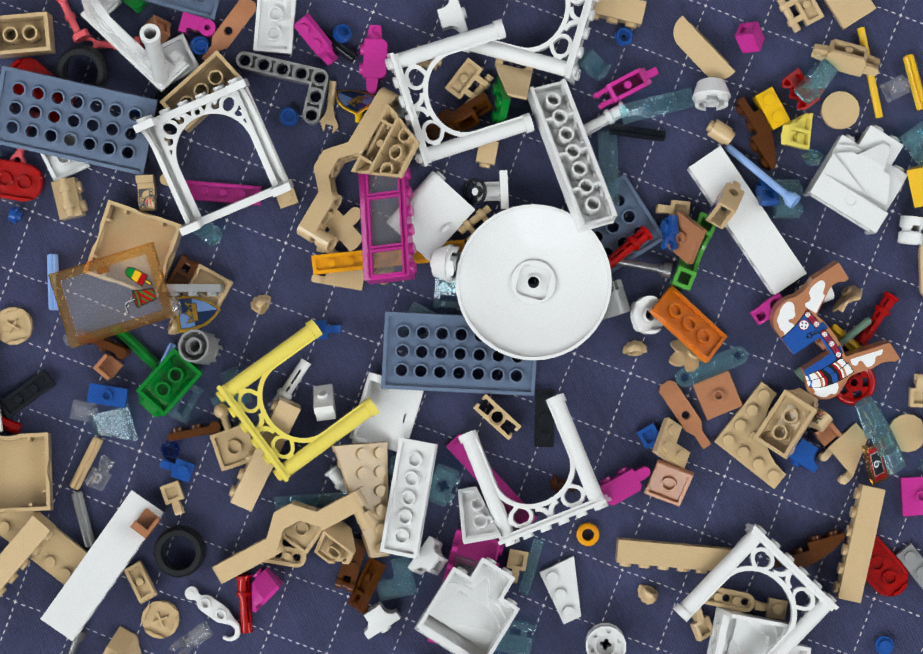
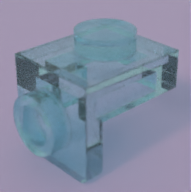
(594, 65)
(209, 234)

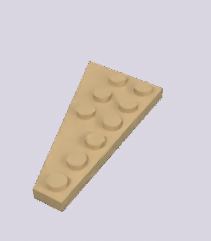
(367, 468)

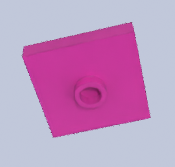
(911, 496)

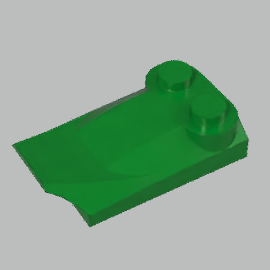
(168, 384)

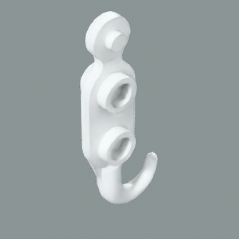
(214, 610)

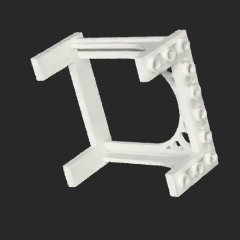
(153, 131)

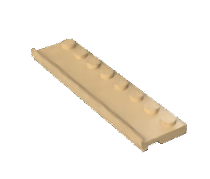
(58, 556)

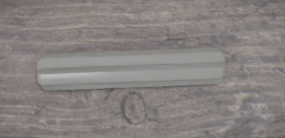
(83, 518)

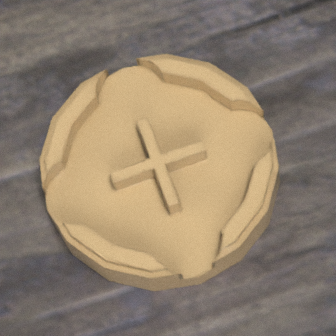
(839, 110)
(15, 325)
(908, 432)
(160, 619)

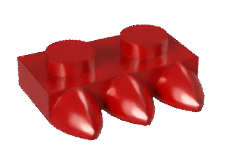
(792, 82)

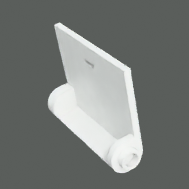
(434, 207)
(392, 406)

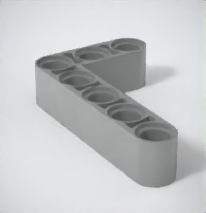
(291, 75)

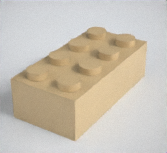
(26, 35)
(208, 75)

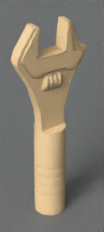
(329, 117)

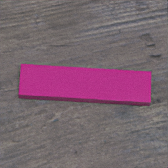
(221, 191)

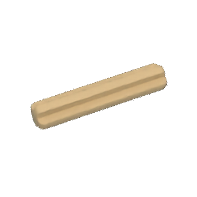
(86, 462)

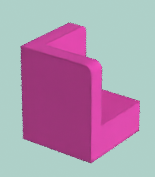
(749, 37)

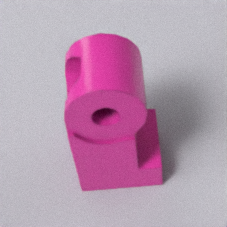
(197, 24)
(762, 312)

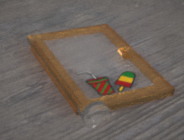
(112, 295)

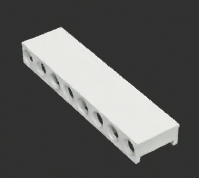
(571, 156)
(750, 224)
(98, 569)

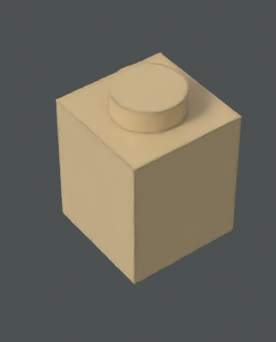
(487, 155)

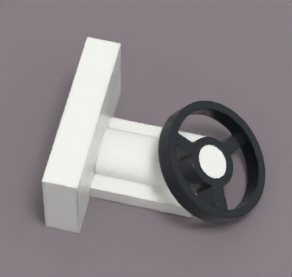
(489, 191)

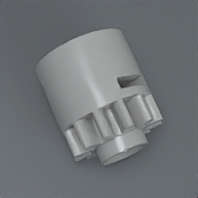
(618, 301)
(199, 347)

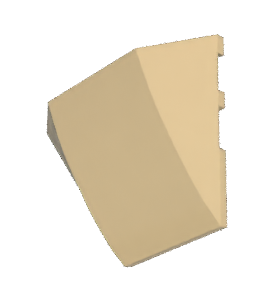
(390, 149)

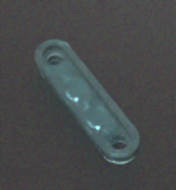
(717, 364)

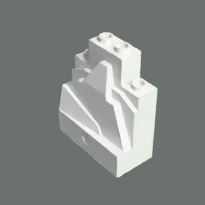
(860, 178)
(470, 610)
(746, 633)

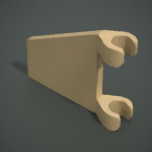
(514, 79)
(347, 279)
(847, 451)

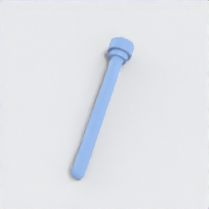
(790, 198)

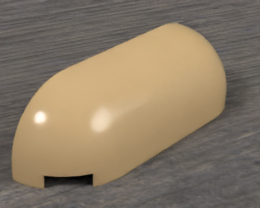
(701, 50)

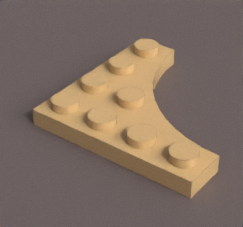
(739, 432)

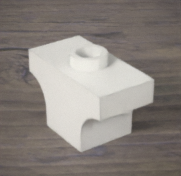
(453, 17)
(324, 402)
(429, 558)
(379, 619)

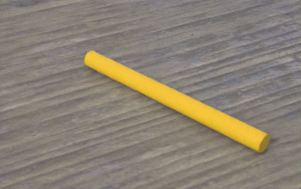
(871, 79)

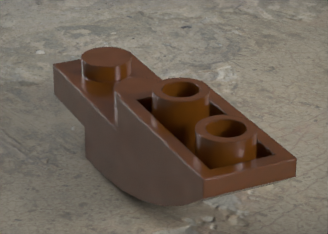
(462, 118)
(763, 140)
(816, 548)

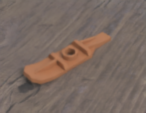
(236, 20)
(678, 404)

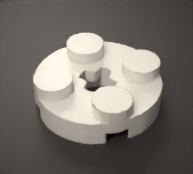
(638, 315)

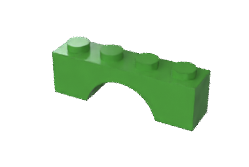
(685, 273)

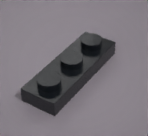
(27, 393)
(543, 419)

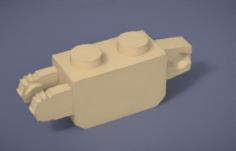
(847, 58)

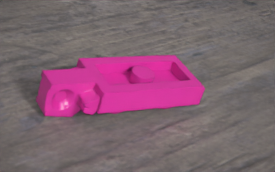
(316, 39)

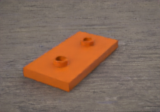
(688, 324)

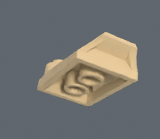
(787, 421)

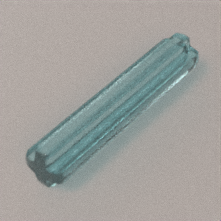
(531, 566)

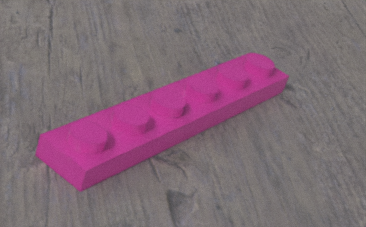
(459, 452)

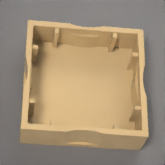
(128, 228)
(26, 473)

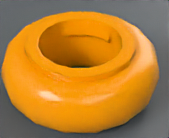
(593, 540)

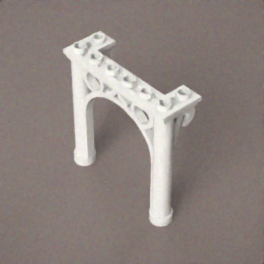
(438, 50)
(530, 56)
(148, 61)
(578, 462)
(727, 567)

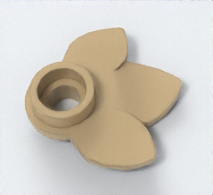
(849, 294)
(683, 357)

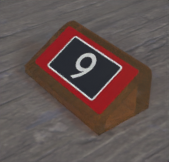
(875, 464)

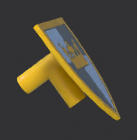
(354, 102)
(195, 313)

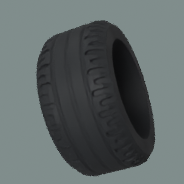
(97, 56)
(159, 551)

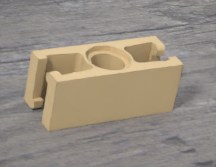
(497, 425)

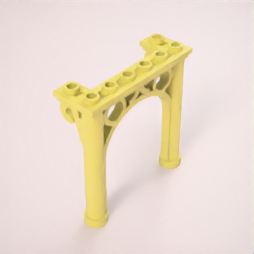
(262, 369)

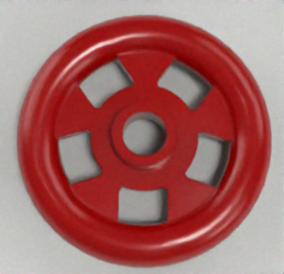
(848, 397)

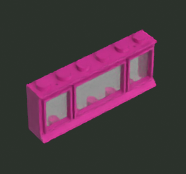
(387, 228)

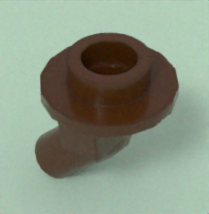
(557, 483)

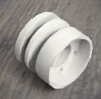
(603, 631)

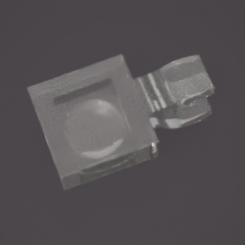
(100, 476)

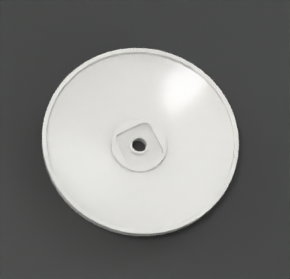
(524, 319)

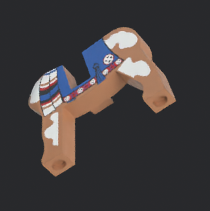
(797, 325)

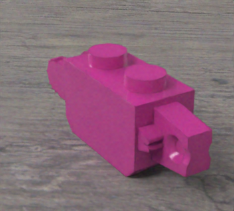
(375, 52)
(626, 86)
(624, 483)

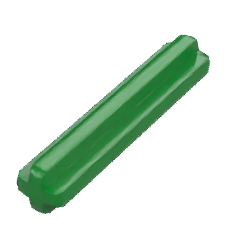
(141, 351)

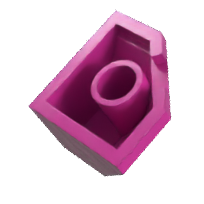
(264, 587)

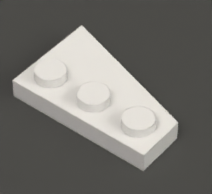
(475, 518)
(562, 586)

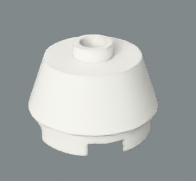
(711, 93)
(445, 262)

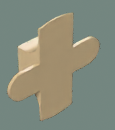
(344, 230)

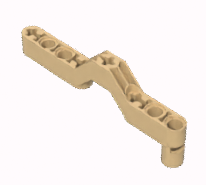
(328, 167)
(286, 516)

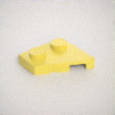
(798, 132)

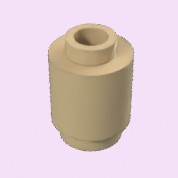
(720, 132)

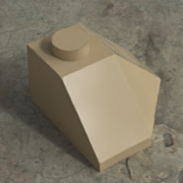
(336, 544)
(123, 643)

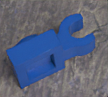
(765, 194)
(669, 230)
(325, 329)
(648, 436)
(180, 469)

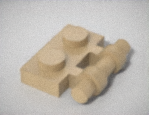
(808, 12)
(465, 78)

